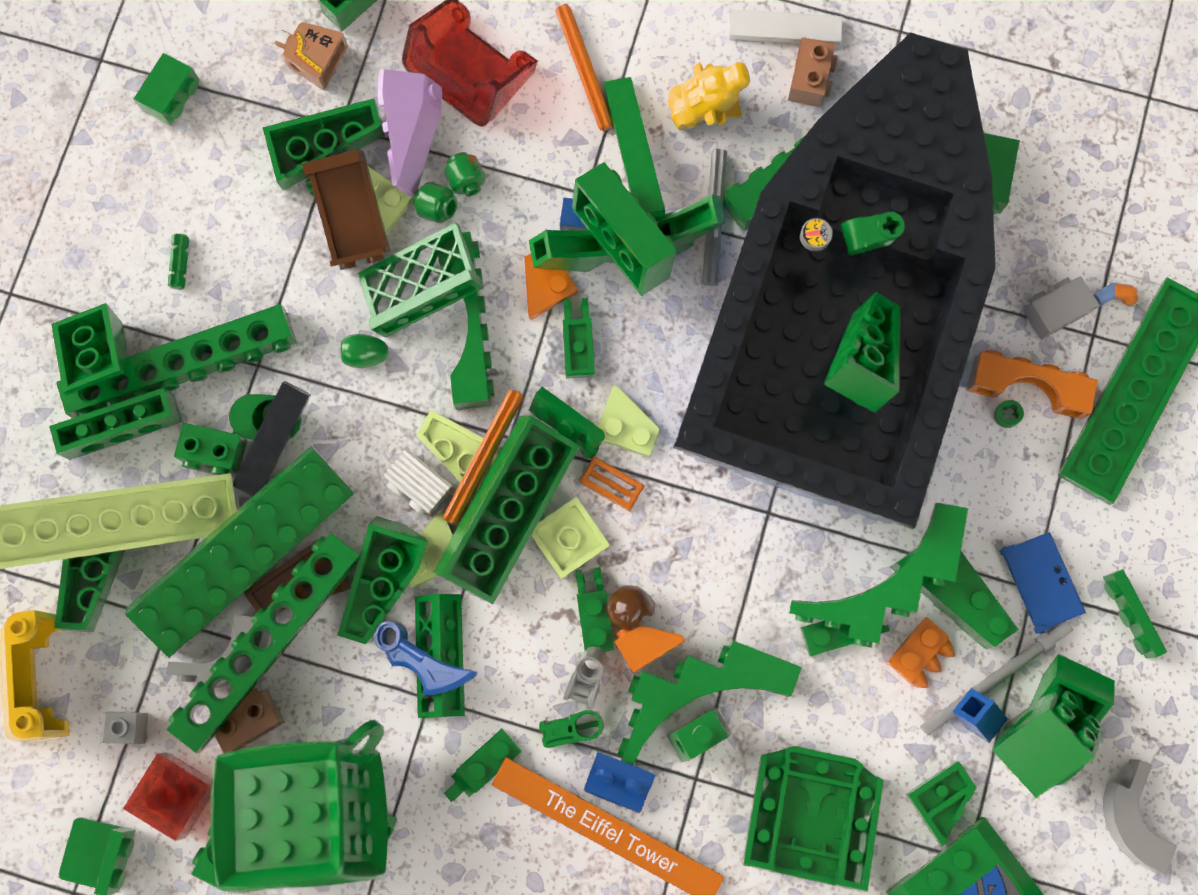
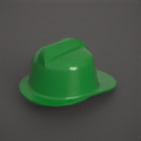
(249, 412)

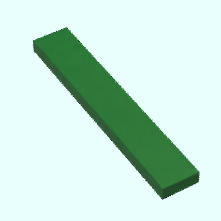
(634, 145)

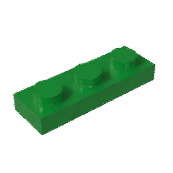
(1133, 614)

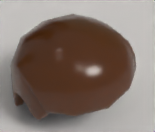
(629, 606)

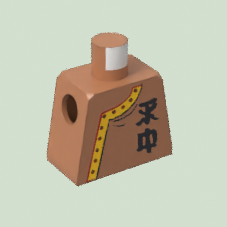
(312, 52)

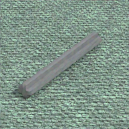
(713, 238)

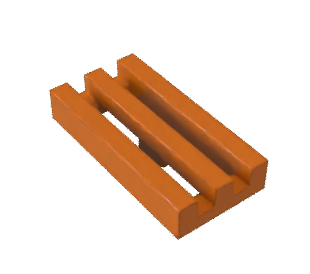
(603, 492)

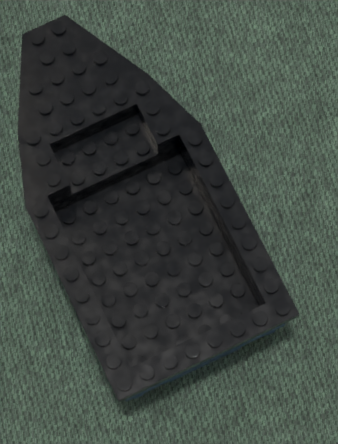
(760, 406)

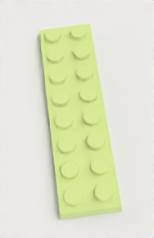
(113, 520)

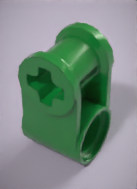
(868, 233)

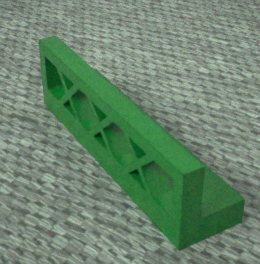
(446, 646)

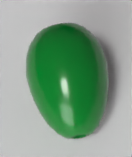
(363, 351)

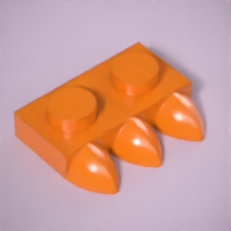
(920, 652)

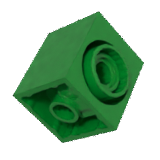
(1049, 741)

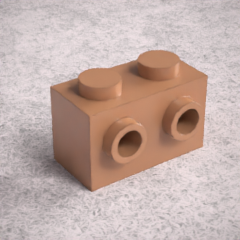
(811, 72)
(250, 721)

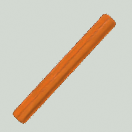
(584, 67)
(483, 457)

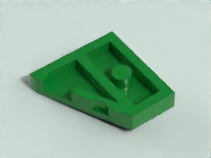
(942, 800)

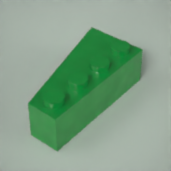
(869, 355)
(84, 590)
(969, 604)

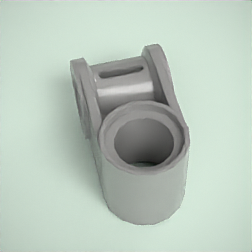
(586, 681)

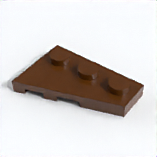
(261, 592)

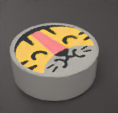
(815, 234)

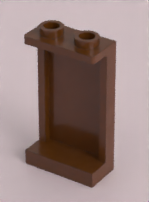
(348, 208)

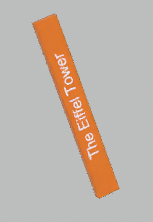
(606, 829)

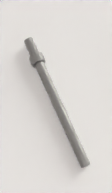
(1043, 644)

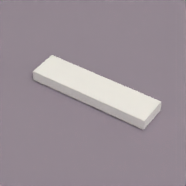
(784, 27)

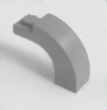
(188, 671)
(1126, 824)

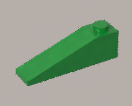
(384, 570)

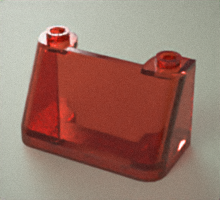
(469, 70)

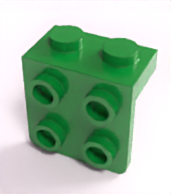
(97, 855)

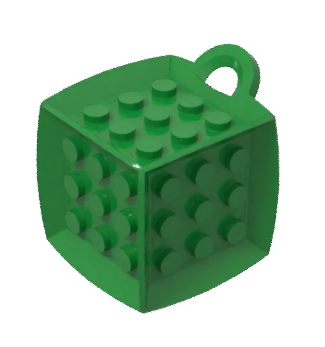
(300, 814)

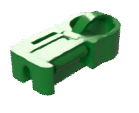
(566, 729)

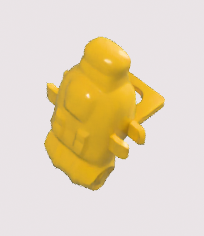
(708, 95)

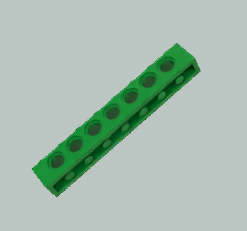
(189, 348)
(182, 720)

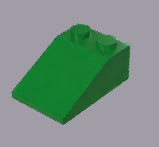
(89, 348)

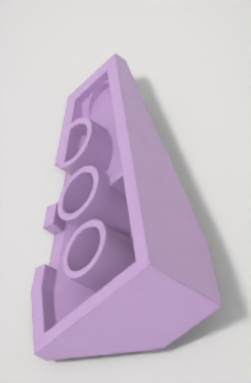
(412, 116)

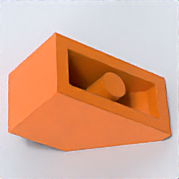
(645, 645)

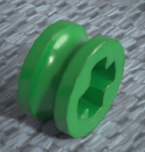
(999, 415)

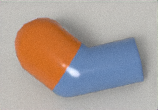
(1126, 292)

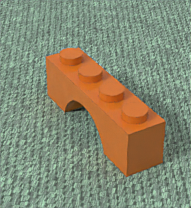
(1068, 393)

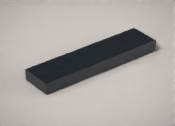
(271, 438)

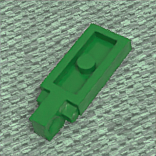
(482, 765)

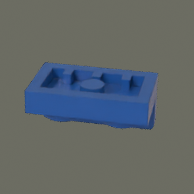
(619, 782)

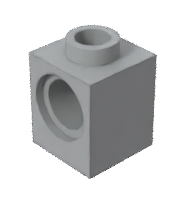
(125, 727)

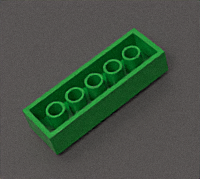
(506, 509)

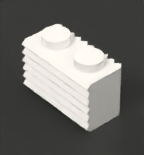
(418, 483)

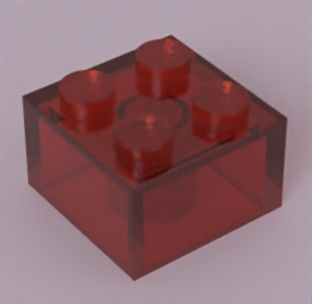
(170, 796)

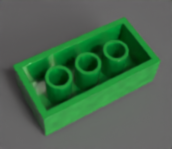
(623, 228)

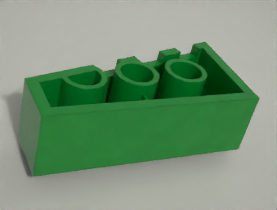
(320, 137)

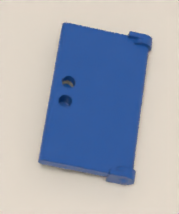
(1042, 582)

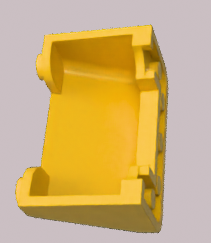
(21, 715)

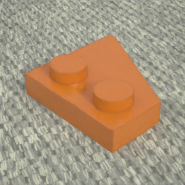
(546, 288)

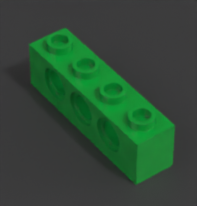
(115, 424)

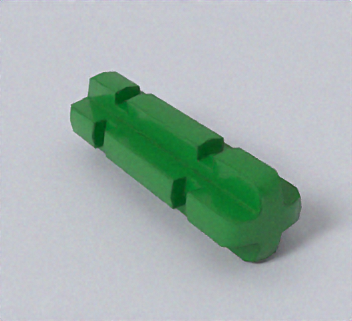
(178, 261)

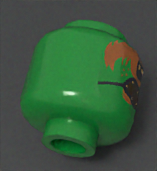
(464, 174)

